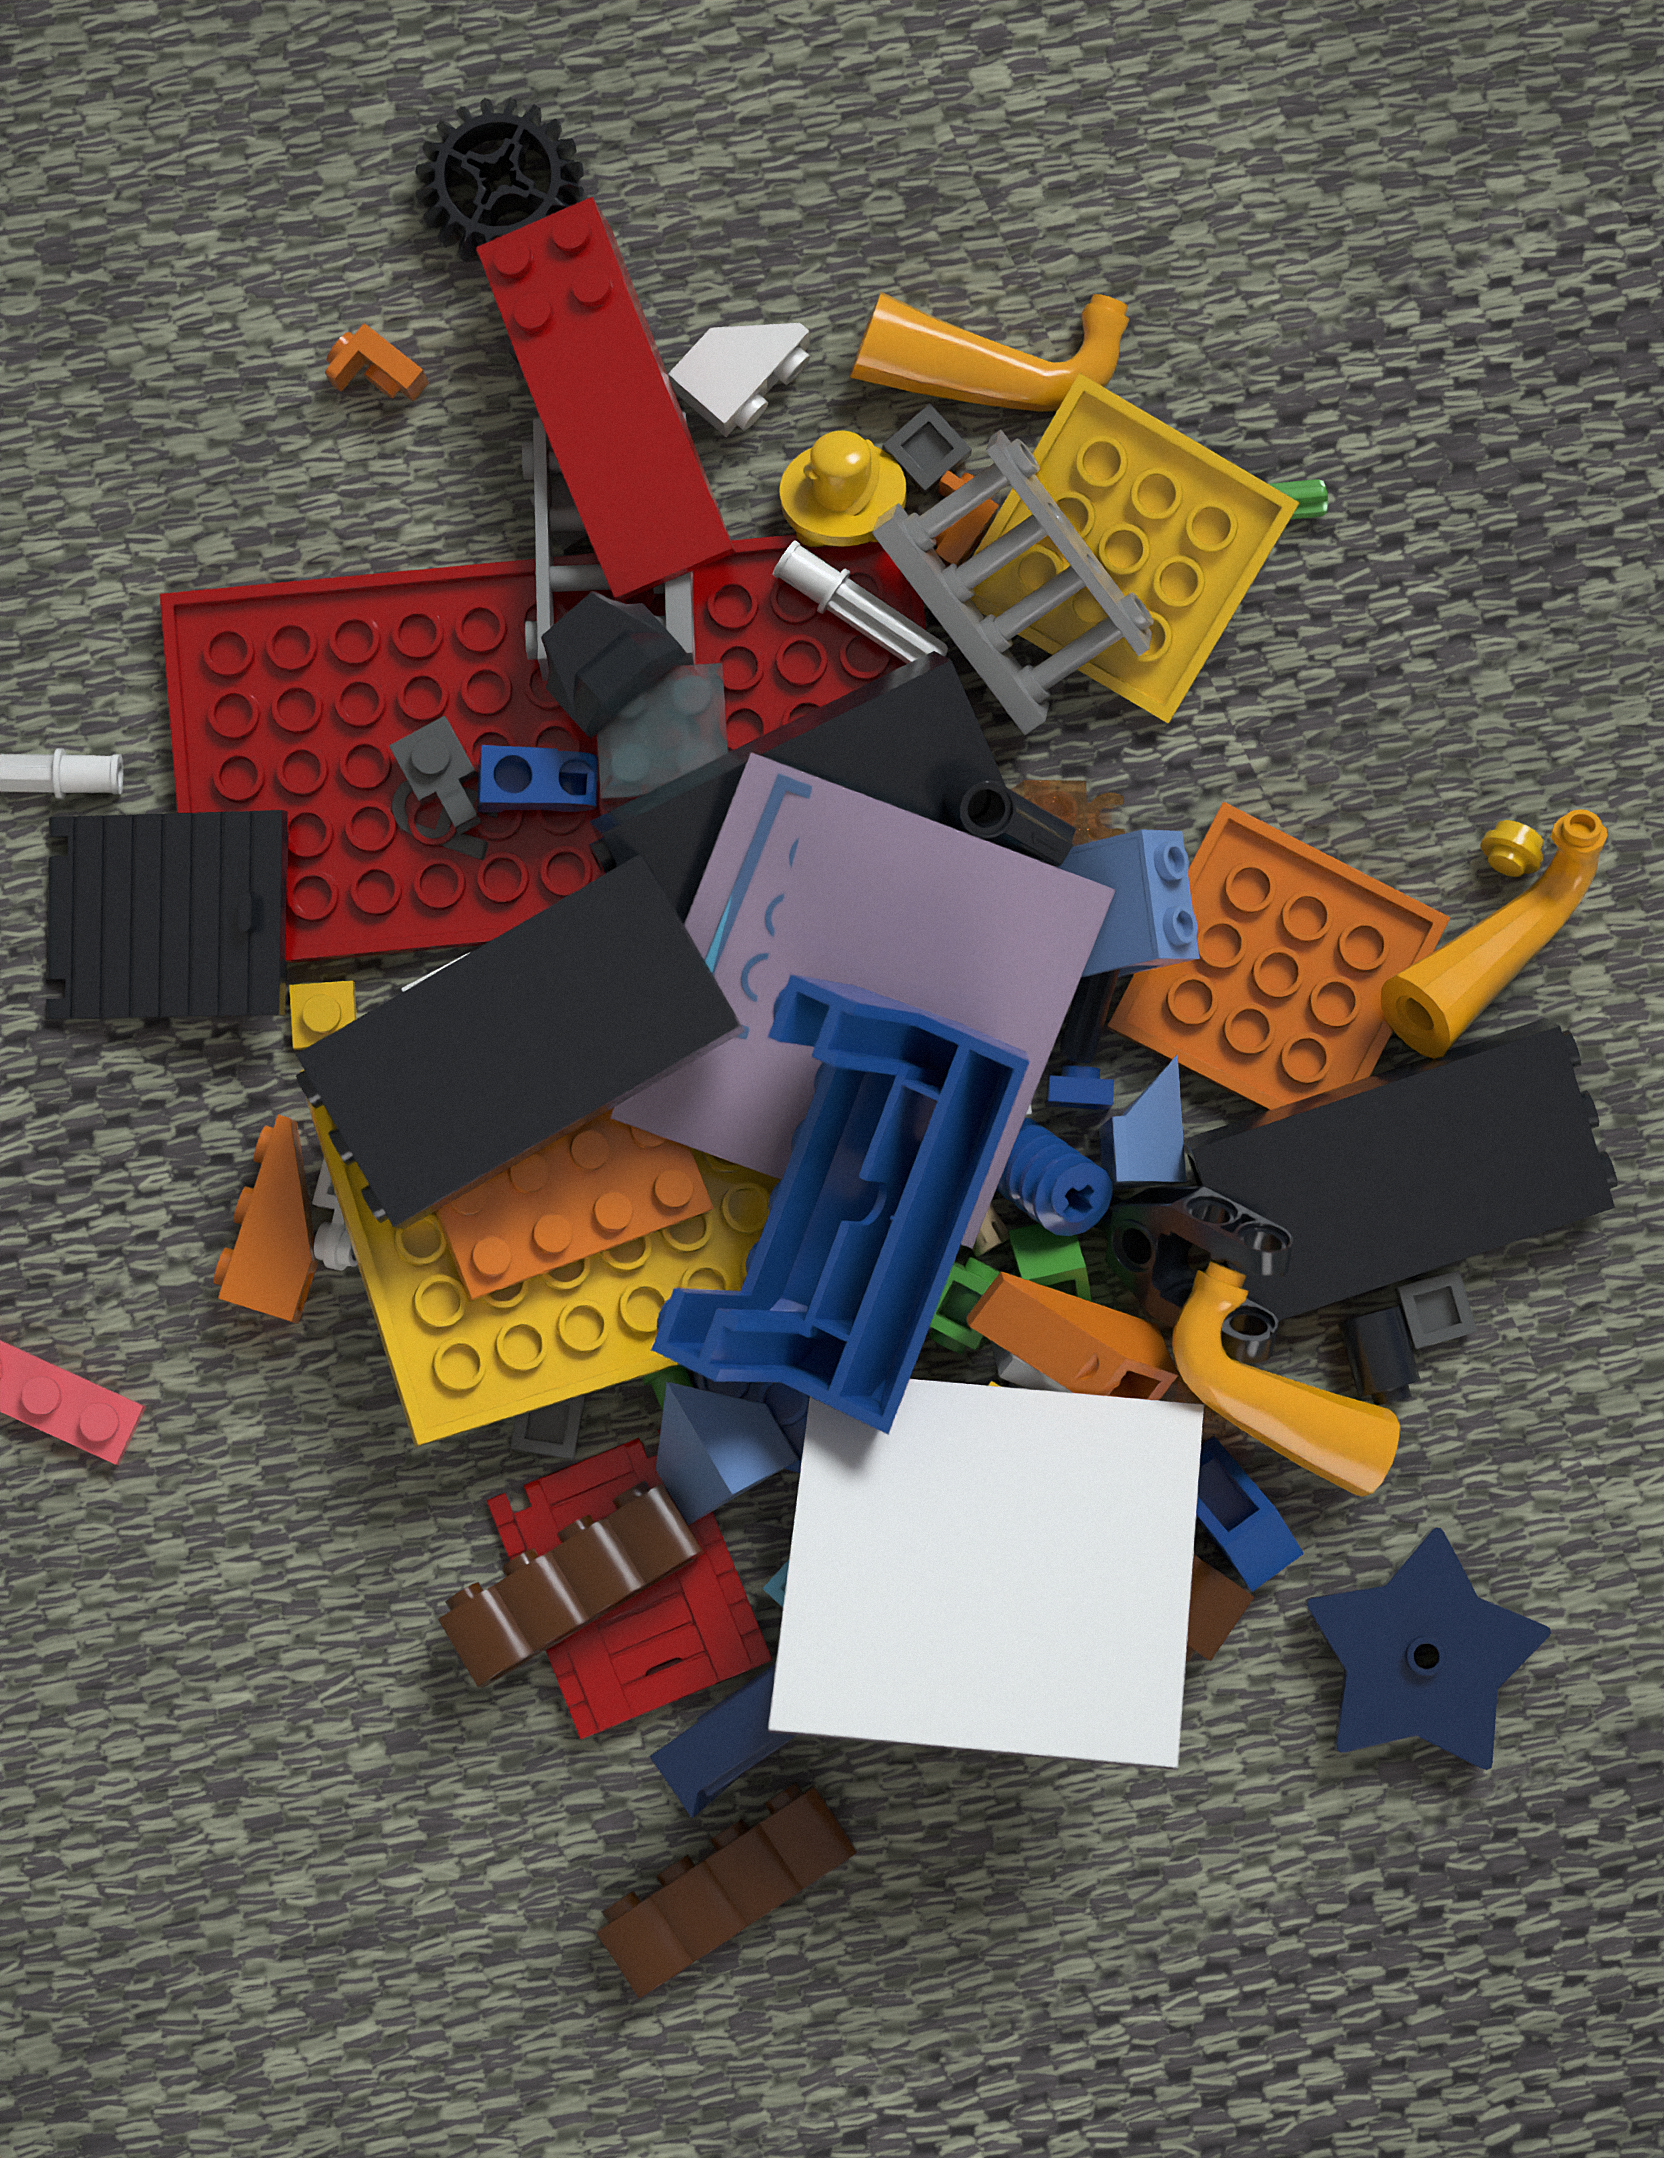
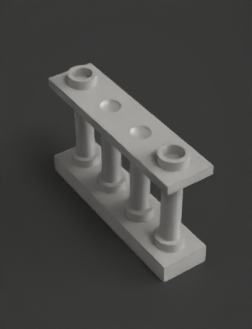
(537, 465)
(987, 639)

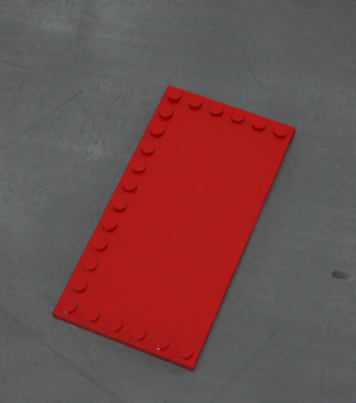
(307, 682)

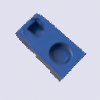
(536, 779)

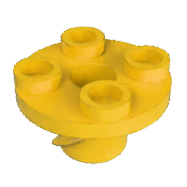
(840, 490)

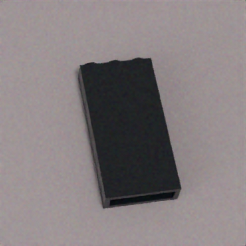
(884, 740)
(517, 1044)
(1414, 1166)

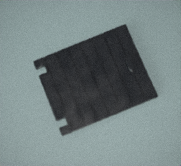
(168, 915)

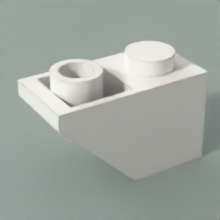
(736, 367)

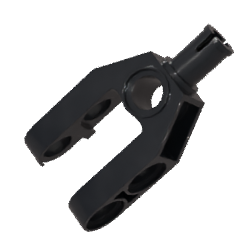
(1151, 1245)

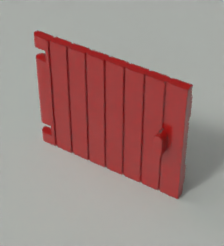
(687, 1616)

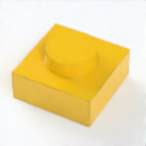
(320, 1010)

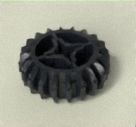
(476, 169)

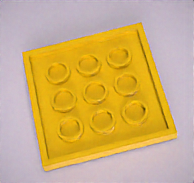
(1161, 522)

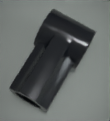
(1010, 819)

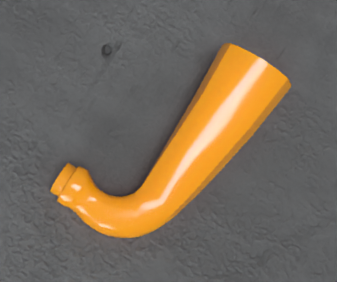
(938, 359)
(1452, 986)
(1317, 1429)

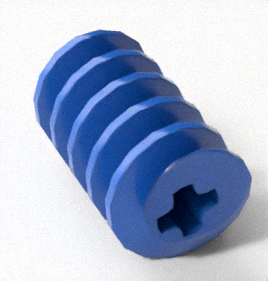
(1054, 1182)

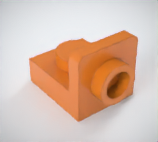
(387, 370)
(963, 536)

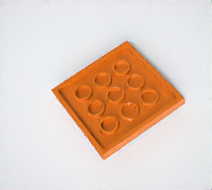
(1283, 970)
(571, 1203)

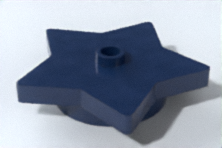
(1375, 1643)

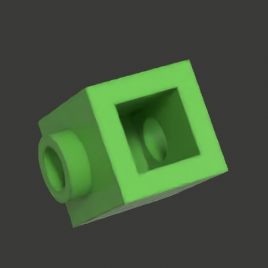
(960, 1295)

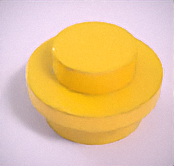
(1513, 848)

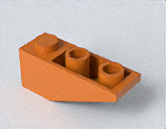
(275, 1244)
(1075, 1340)

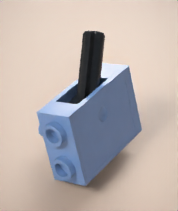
(1144, 927)

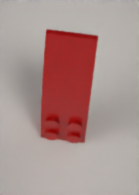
(605, 399)

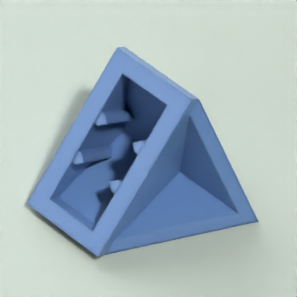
(1147, 1140)
(716, 1448)

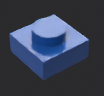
(1080, 1089)

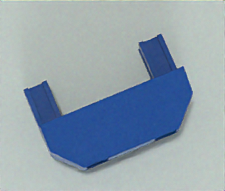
(865, 1207)

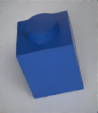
(1241, 1518)

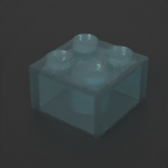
(663, 733)

